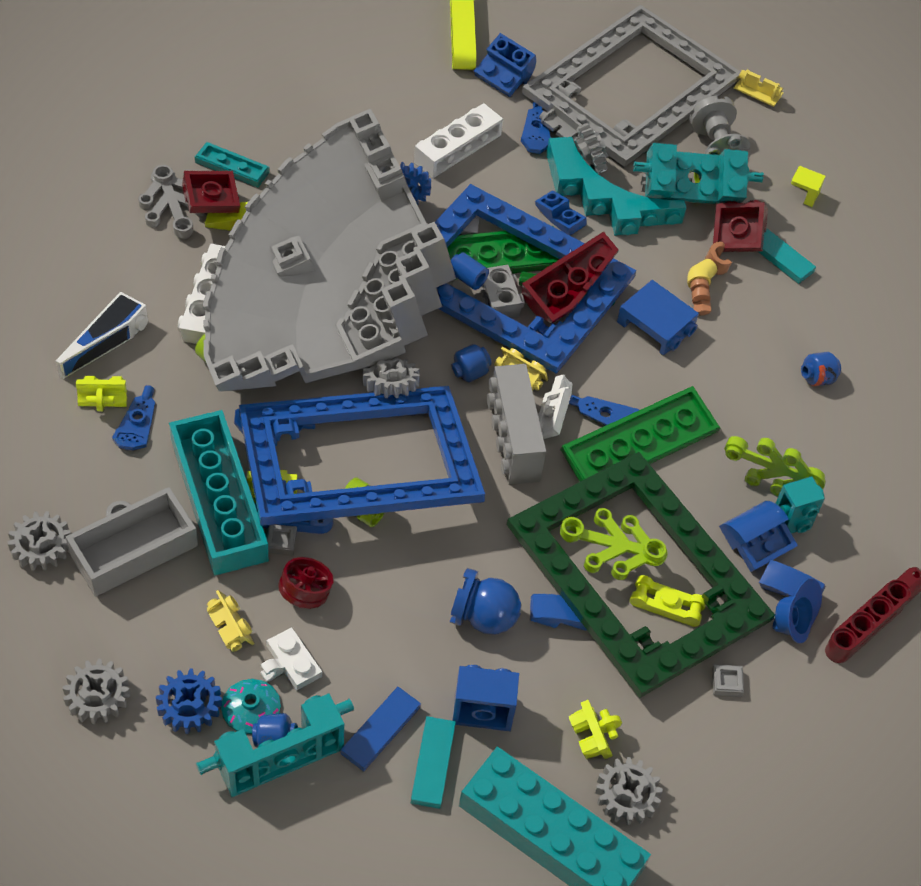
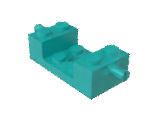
(721, 176)
(317, 738)

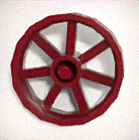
(308, 576)

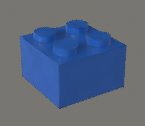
(485, 698)

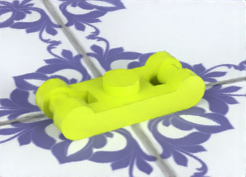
(667, 601)

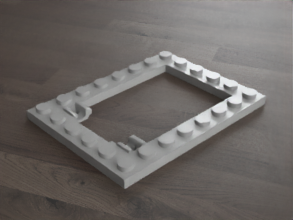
(619, 144)

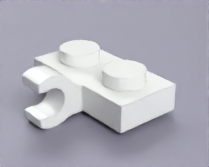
(290, 658)

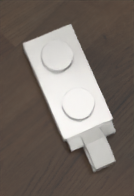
(555, 407)

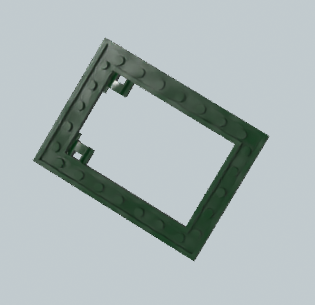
(657, 662)

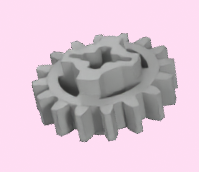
(592, 148)
(391, 377)
(38, 538)
(93, 703)
(622, 801)

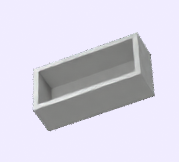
(517, 424)
(132, 541)

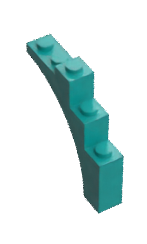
(600, 197)

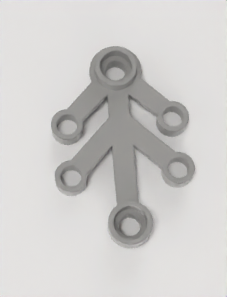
(165, 178)

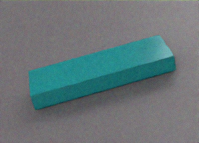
(225, 160)
(786, 257)
(433, 762)

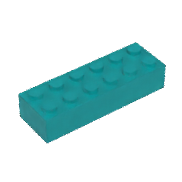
(219, 492)
(550, 825)

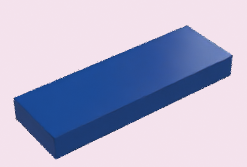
(380, 728)

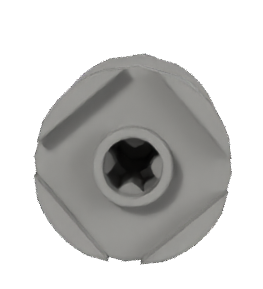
(714, 119)

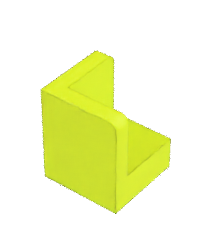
(809, 181)

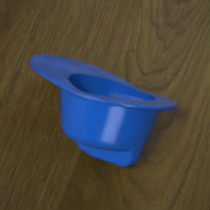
(798, 612)

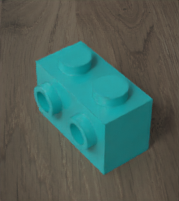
(801, 503)

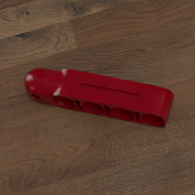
(866, 618)

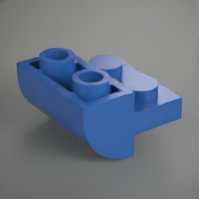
(506, 65)
(759, 534)

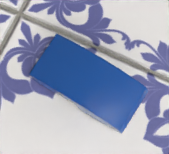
(557, 211)
(783, 579)
(552, 610)

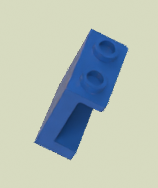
(659, 315)

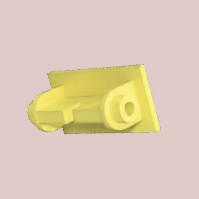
(750, 84)
(535, 370)
(237, 629)

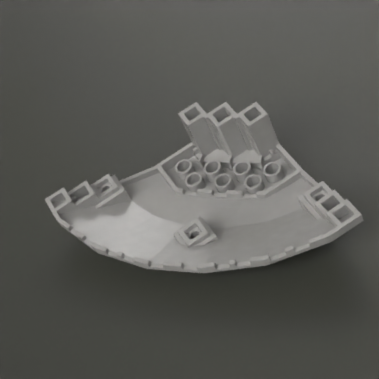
(324, 267)

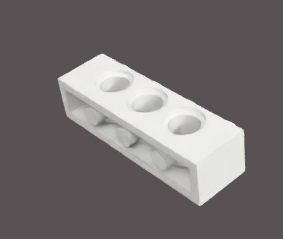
(458, 140)
(190, 324)

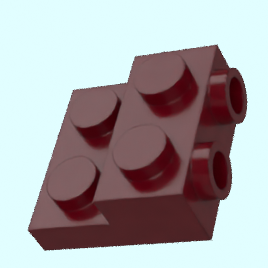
(210, 192)
(740, 225)

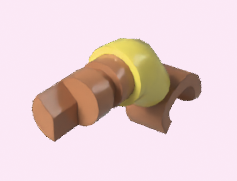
(700, 277)

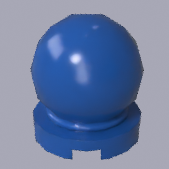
(488, 604)

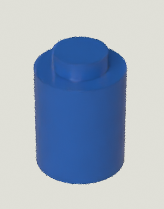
(469, 270)

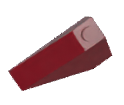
(565, 282)

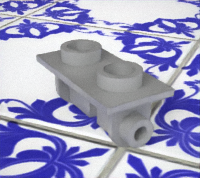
(558, 118)

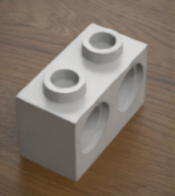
(501, 291)

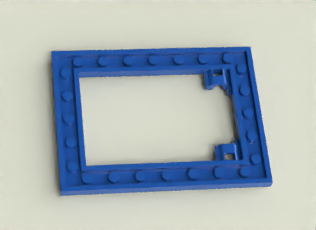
(557, 341)
(275, 498)

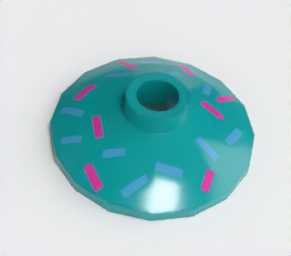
(242, 715)

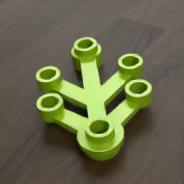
(775, 466)
(617, 543)

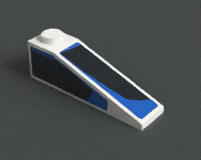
(110, 329)

